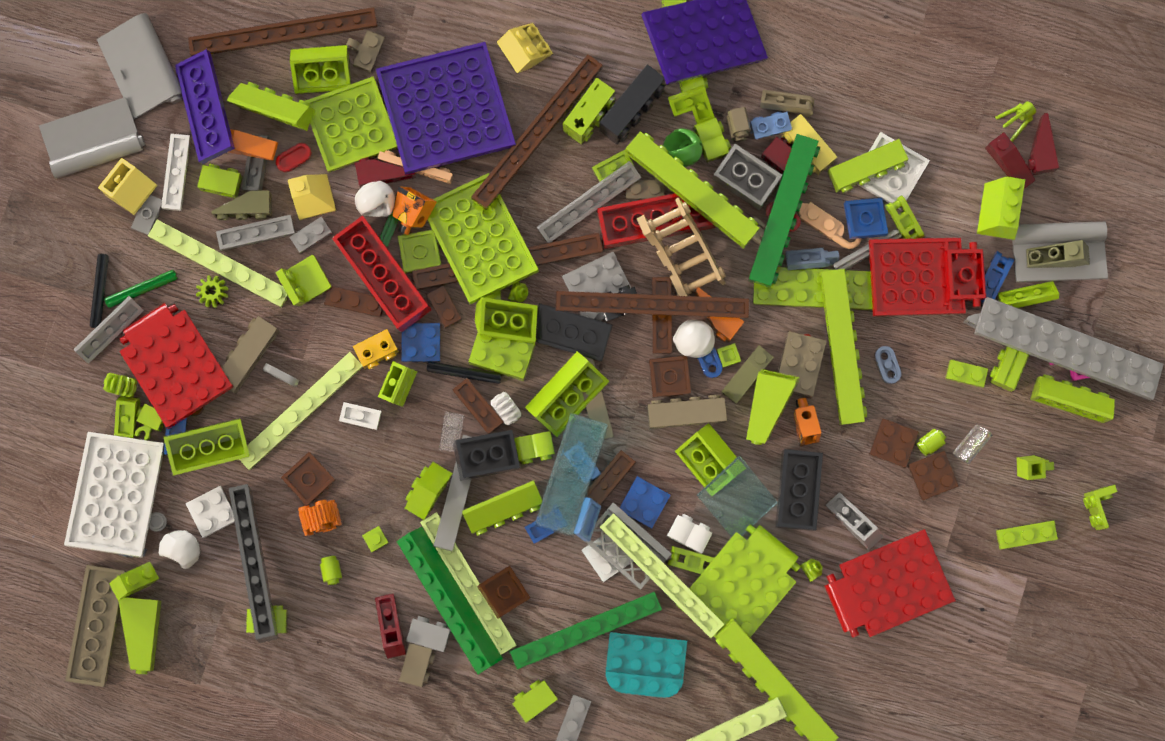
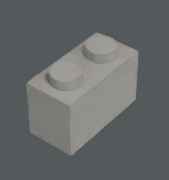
(428, 634)

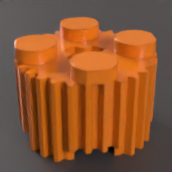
(319, 518)

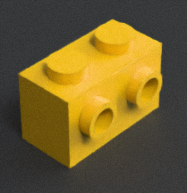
(375, 346)

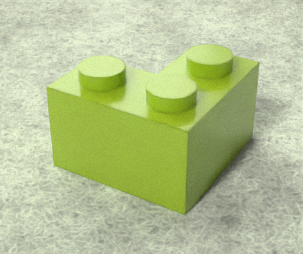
(427, 490)

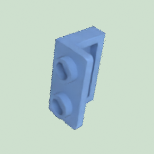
(770, 125)

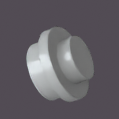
(157, 521)

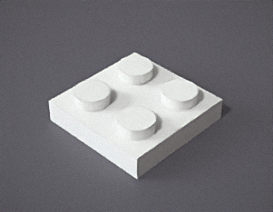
(211, 511)
(600, 565)

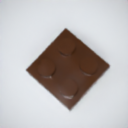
(670, 376)
(893, 443)
(933, 475)
(308, 479)
(503, 592)

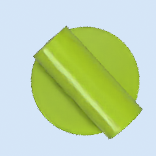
(518, 292)
(812, 569)

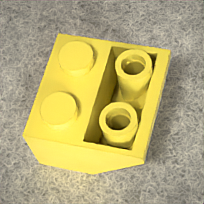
(524, 47)
(127, 186)

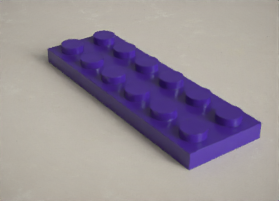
(204, 107)

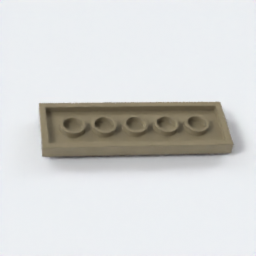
(94, 628)

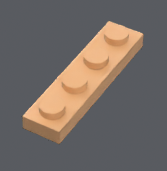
(441, 174)

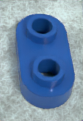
(711, 360)

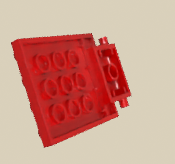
(925, 276)
(173, 364)
(889, 586)

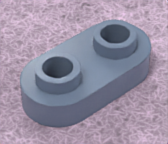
(889, 364)

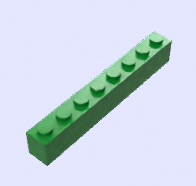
(783, 211)
(449, 600)
(585, 630)

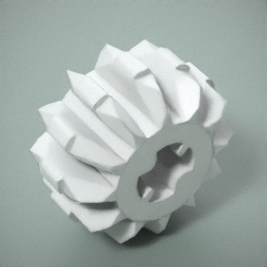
(506, 408)

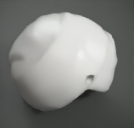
(375, 199)
(694, 338)
(180, 547)

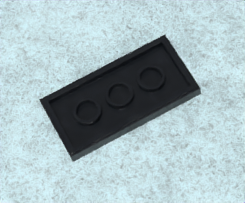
(572, 332)

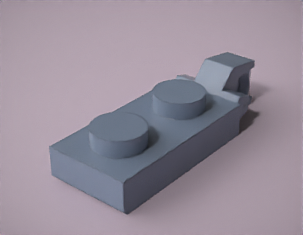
(810, 258)

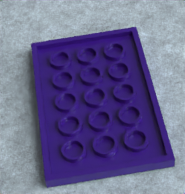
(703, 38)

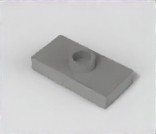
(147, 215)

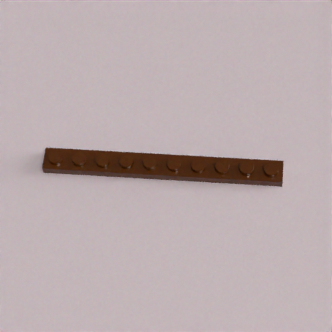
(284, 31)
(536, 132)
(541, 255)
(652, 304)

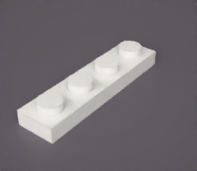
(176, 172)

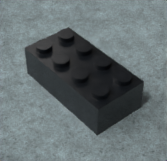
(632, 104)
(799, 490)

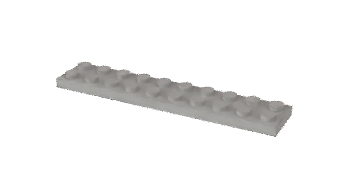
(1069, 348)

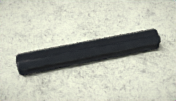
(99, 290)
(464, 372)

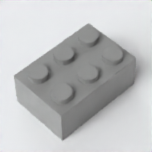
(747, 176)

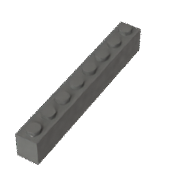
(253, 563)

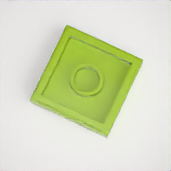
(419, 250)

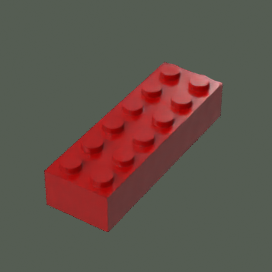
(620, 222)
(381, 274)

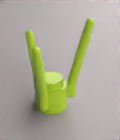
(1024, 112)

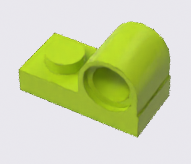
(126, 416)

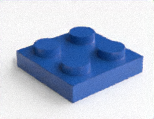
(865, 218)
(421, 343)
(644, 502)

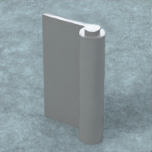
(140, 65)
(91, 138)
(1047, 234)

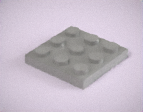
(599, 277)

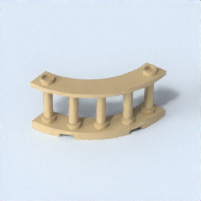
(665, 252)

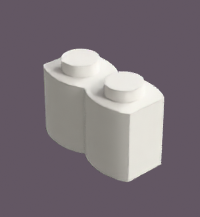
(690, 534)

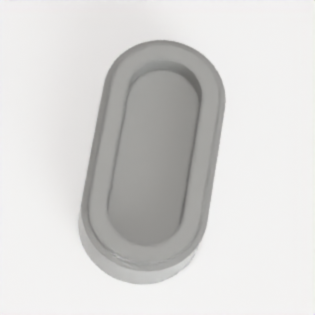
(280, 375)

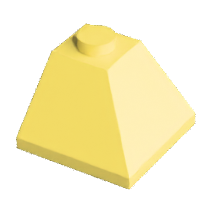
(311, 195)

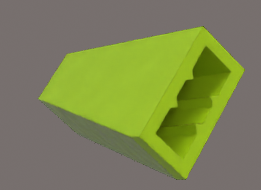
(769, 402)
(140, 629)

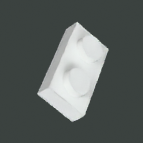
(360, 416)

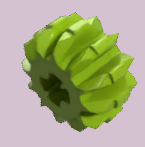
(214, 284)
(120, 385)

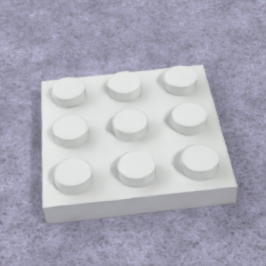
(900, 181)

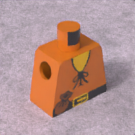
(412, 208)
(807, 429)

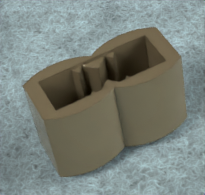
(738, 124)

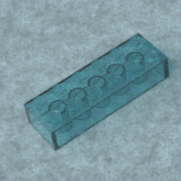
(571, 475)

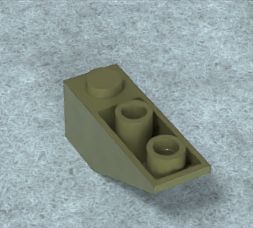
(251, 204)
(1059, 255)

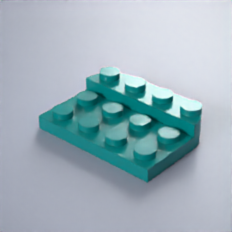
(645, 665)

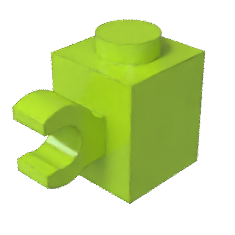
(149, 417)
(1033, 467)

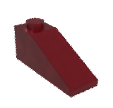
(1043, 152)
(778, 154)
(1009, 159)
(376, 170)
(390, 626)

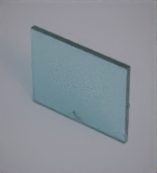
(737, 497)

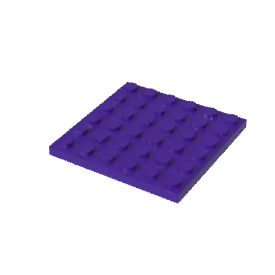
(445, 108)

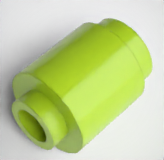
(931, 442)
(330, 570)

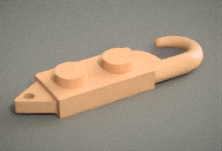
(825, 224)

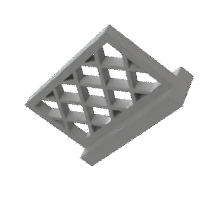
(660, 551)

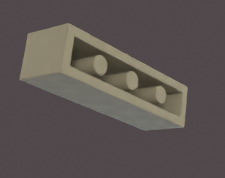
(249, 351)
(686, 413)

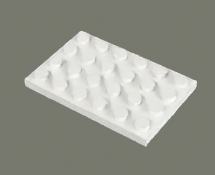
(114, 494)

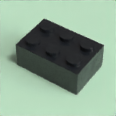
(486, 455)

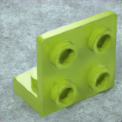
(304, 281)
(1092, 502)

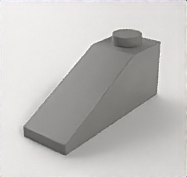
(854, 521)

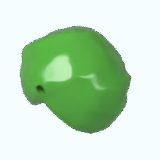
(684, 145)

